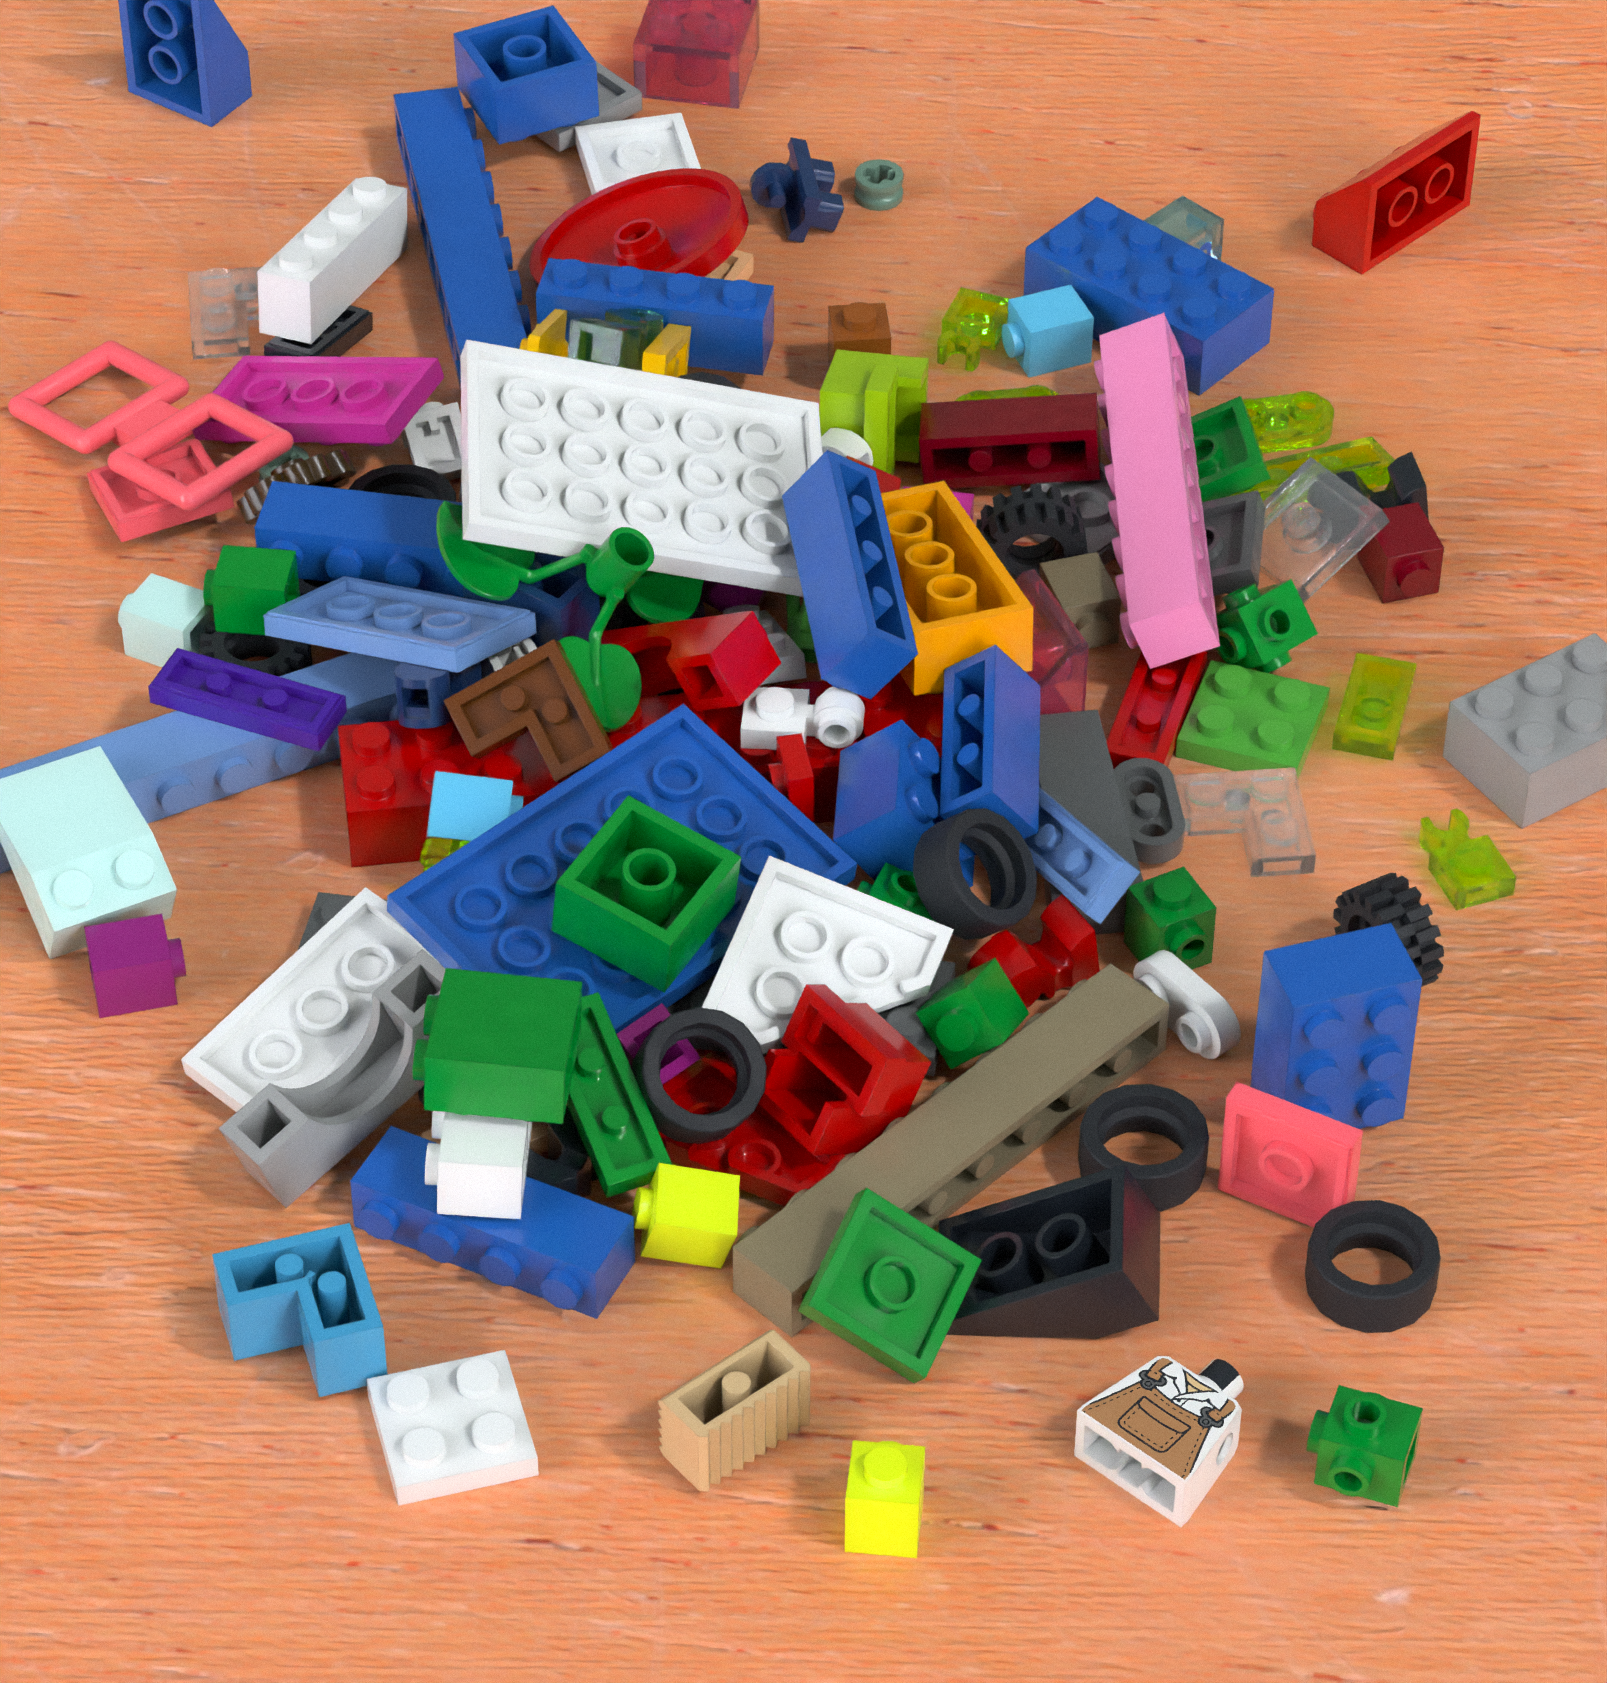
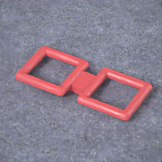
(150, 425)

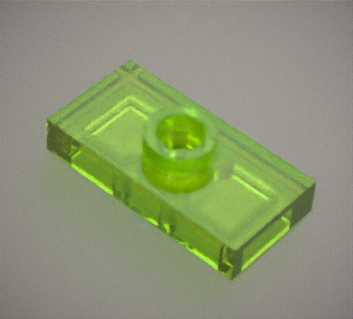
(1374, 706)

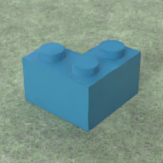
(304, 1294)

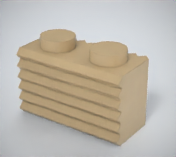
(735, 1410)

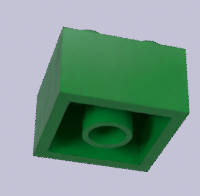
(645, 893)

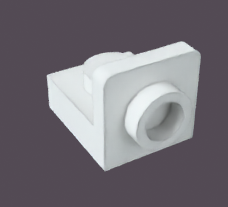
(435, 439)

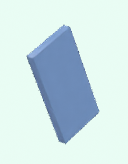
(400, 623)

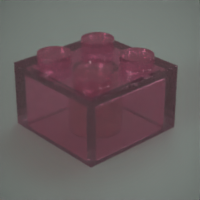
(696, 50)

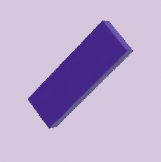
(248, 699)

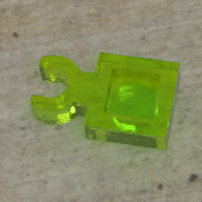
(971, 323)
(1465, 867)

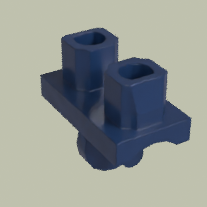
(800, 191)

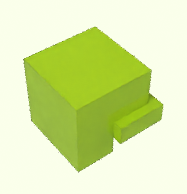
(878, 401)

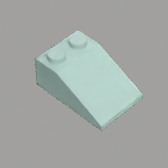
(80, 849)

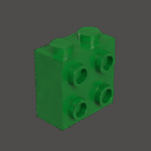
(499, 1045)

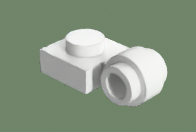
(779, 711)

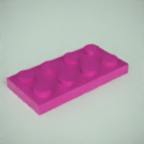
(328, 396)

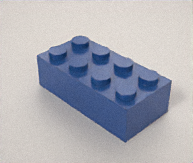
(1138, 271)

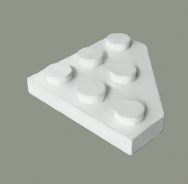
(821, 933)

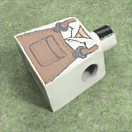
(1164, 1433)

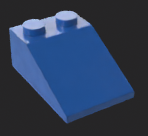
(184, 57)

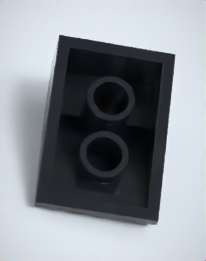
(1062, 1260)

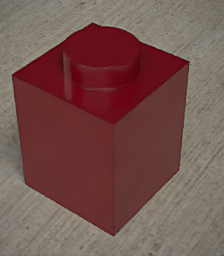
(1403, 556)

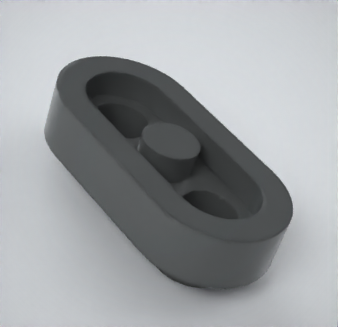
(1151, 809)

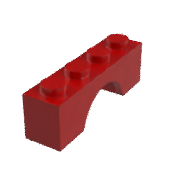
(710, 657)

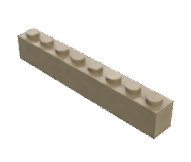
(962, 1134)

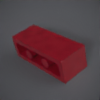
(1011, 440)

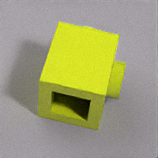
(688, 1215)
(884, 1498)

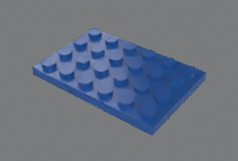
(496, 895)

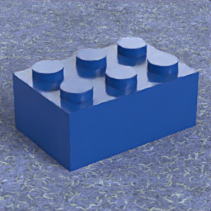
(1339, 1025)

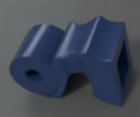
(422, 692)

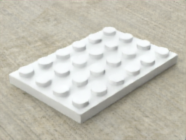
(585, 447)

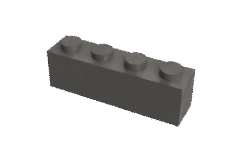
(1081, 778)

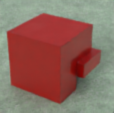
(840, 1075)

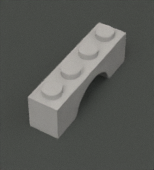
(301, 1133)

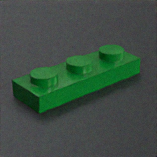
(611, 1107)

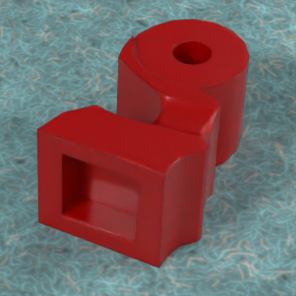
(1054, 962)

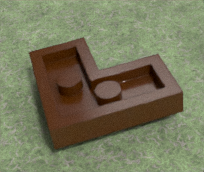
(535, 696)

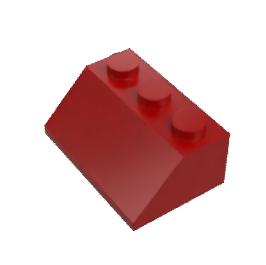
(1399, 196)

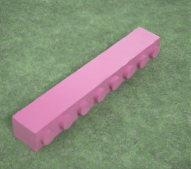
(1155, 494)

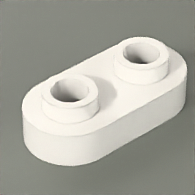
(1195, 1009)

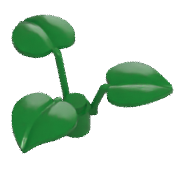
(613, 569)

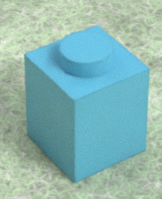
(1048, 331)
(469, 805)

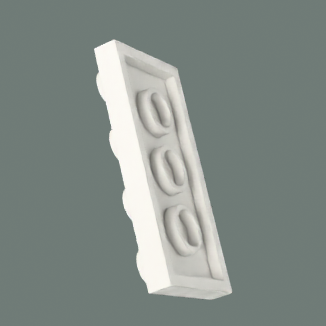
(308, 1010)

